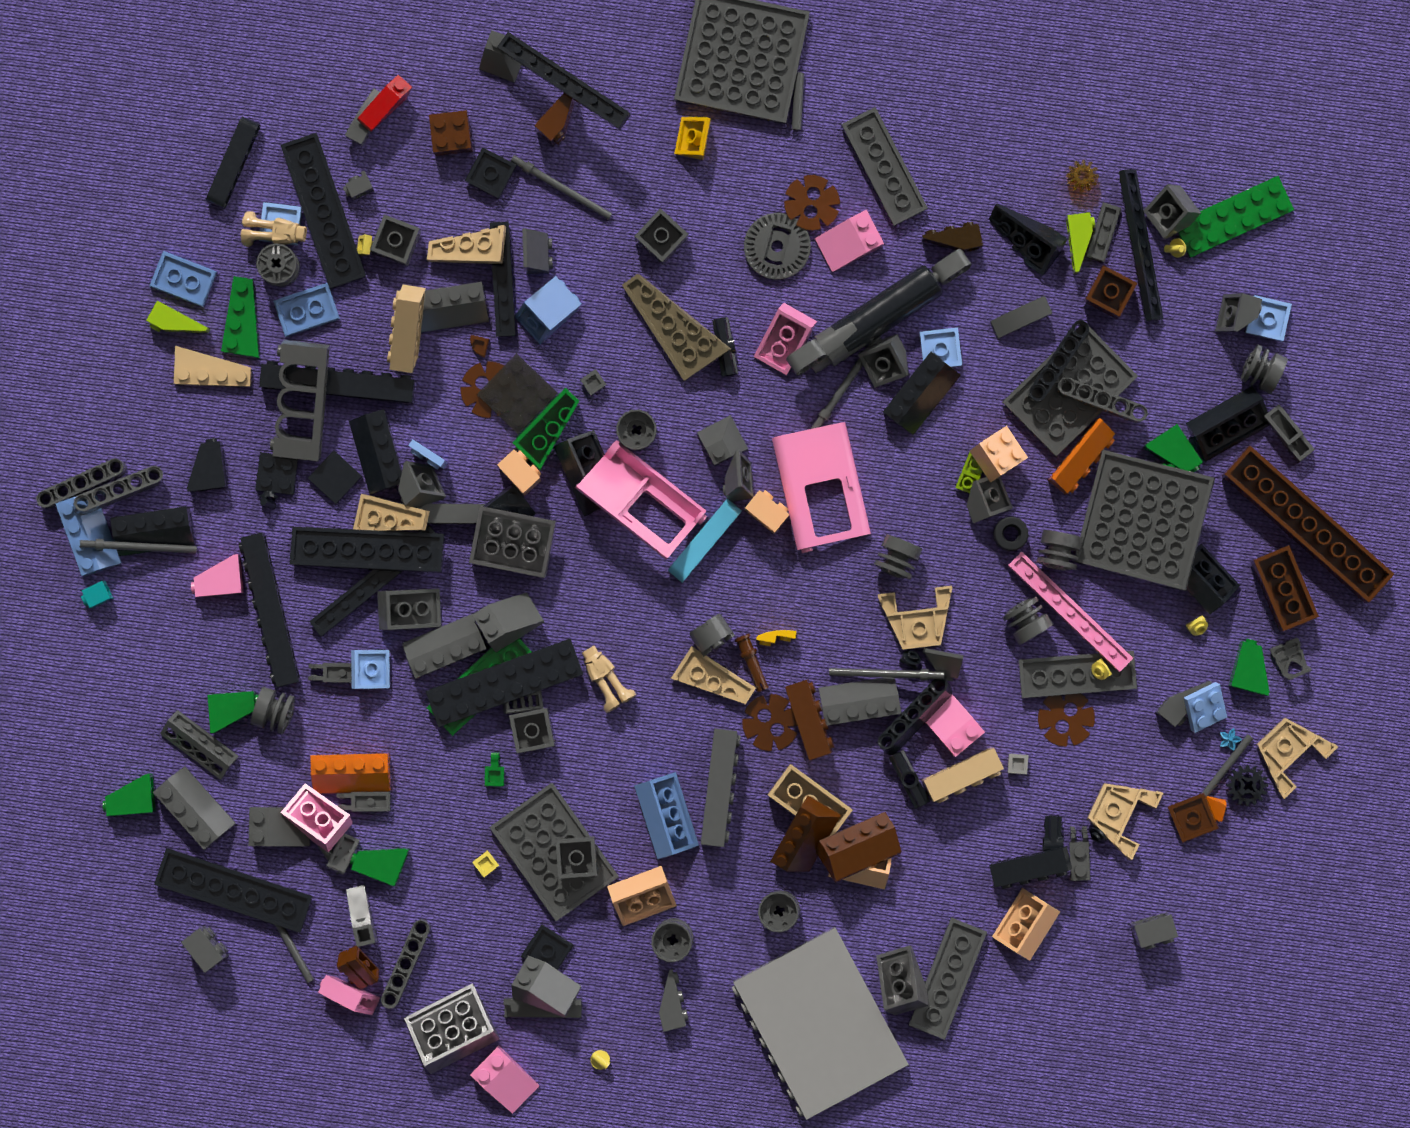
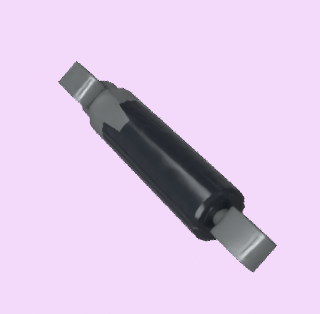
(877, 315)

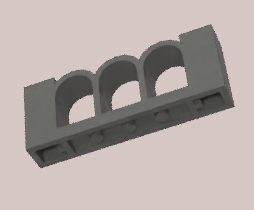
(300, 446)

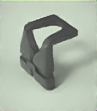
(1289, 652)

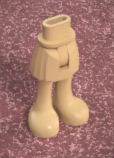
(282, 232)
(600, 667)

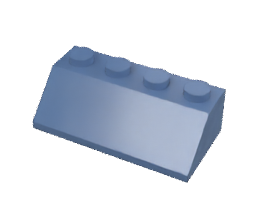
(87, 527)
(666, 815)

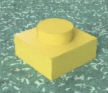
(364, 245)
(485, 863)

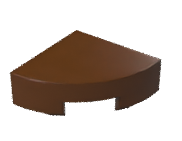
(479, 345)

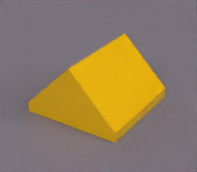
(692, 137)

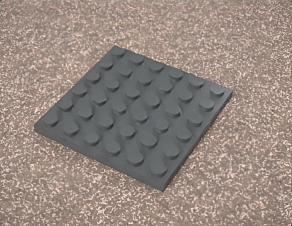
(742, 57)
(1144, 519)

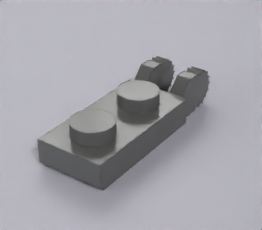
(332, 672)
(366, 801)
(1079, 855)

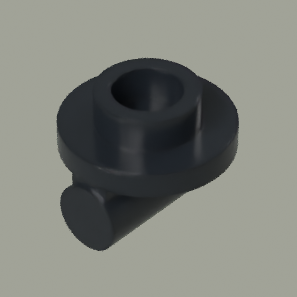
(268, 499)
(910, 659)
(1097, 835)

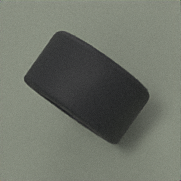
(999, 538)

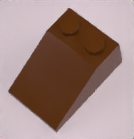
(555, 121)

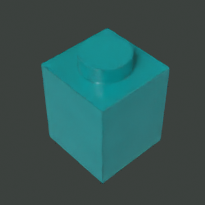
(96, 594)

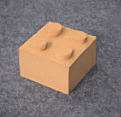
(998, 454)
(519, 472)
(767, 511)

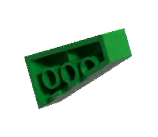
(542, 433)

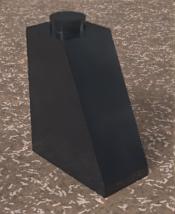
(209, 468)

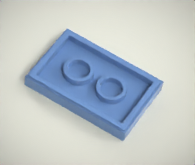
(183, 279)
(306, 310)

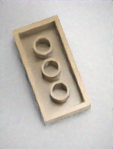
(406, 328)
(962, 774)
(794, 788)

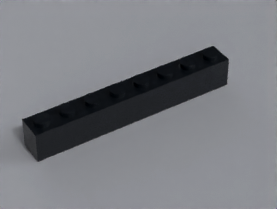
(344, 383)
(270, 609)

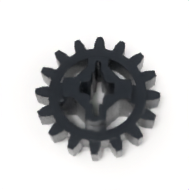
(1256, 776)

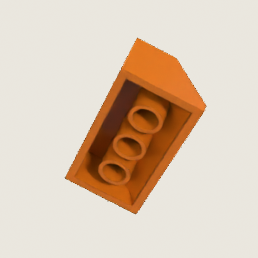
(1082, 456)
(350, 773)

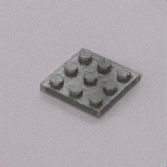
(517, 393)

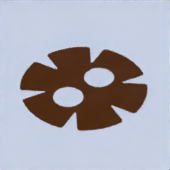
(824, 211)
(469, 394)
(778, 715)
(1076, 731)

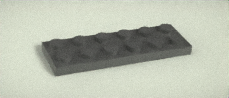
(884, 166)
(1071, 676)
(948, 977)

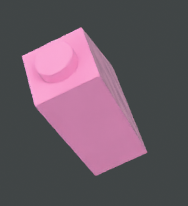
(220, 579)
(348, 995)

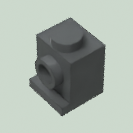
(358, 186)

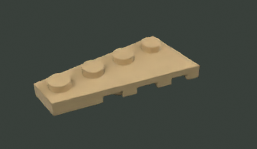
(476, 247)
(206, 370)
(386, 515)
(712, 677)

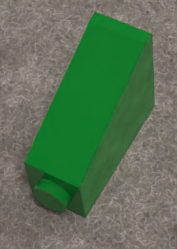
(1176, 449)
(1250, 669)
(229, 708)
(132, 798)
(380, 864)

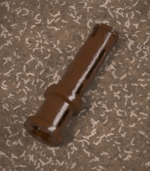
(748, 653)

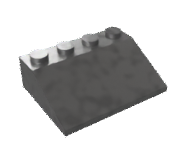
(512, 542)
(451, 1028)

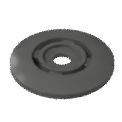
(759, 241)

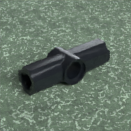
(727, 361)
(903, 767)
(1053, 833)

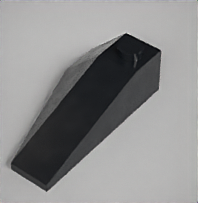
(1034, 240)

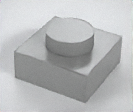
(1017, 763)

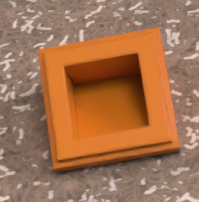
(1218, 807)

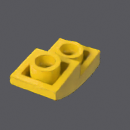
(770, 637)

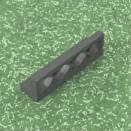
(200, 742)
(516, 1008)

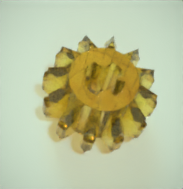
(1080, 169)

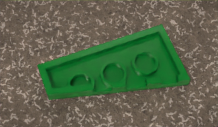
(241, 327)

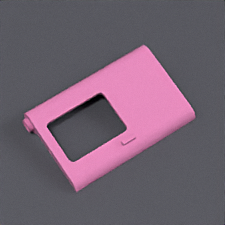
(814, 458)
(622, 479)

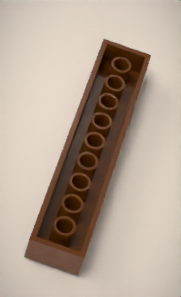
(1307, 524)

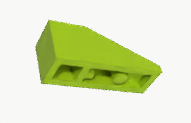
(1079, 234)
(173, 321)

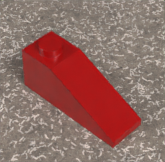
(385, 103)

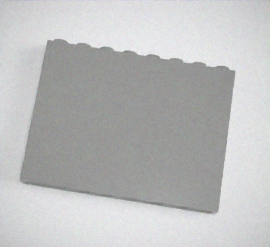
(819, 1023)

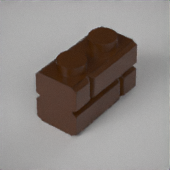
(357, 967)

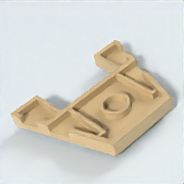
(918, 627)
(1284, 746)
(1114, 809)

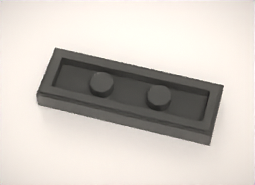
(1103, 232)

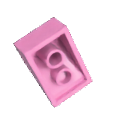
(849, 241)
(784, 336)
(954, 726)
(317, 817)
(504, 1079)

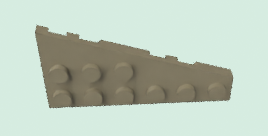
(679, 334)

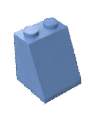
(547, 309)

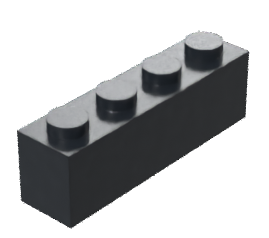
(1031, 866)

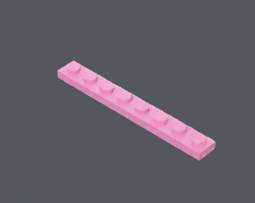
(1070, 612)

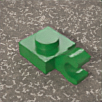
(494, 774)

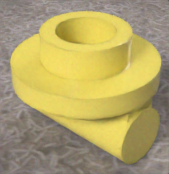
(1176, 248)
(1197, 626)
(1100, 670)
(600, 1059)

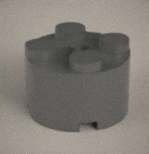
(711, 634)

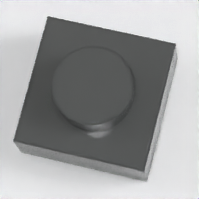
(593, 382)

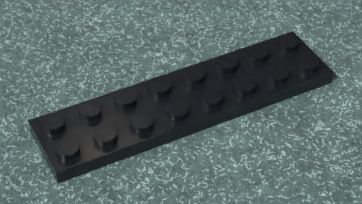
(323, 210)
(367, 549)
(504, 682)
(233, 890)

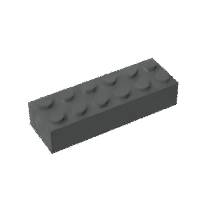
(719, 786)

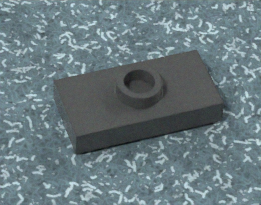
(342, 854)

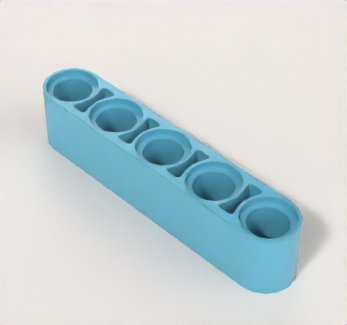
(704, 540)

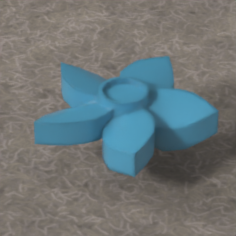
(1230, 739)

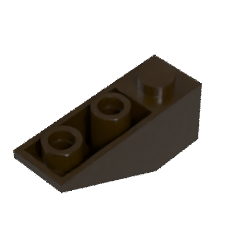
(965, 238)

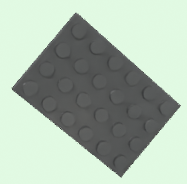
(1057, 418)
(530, 841)

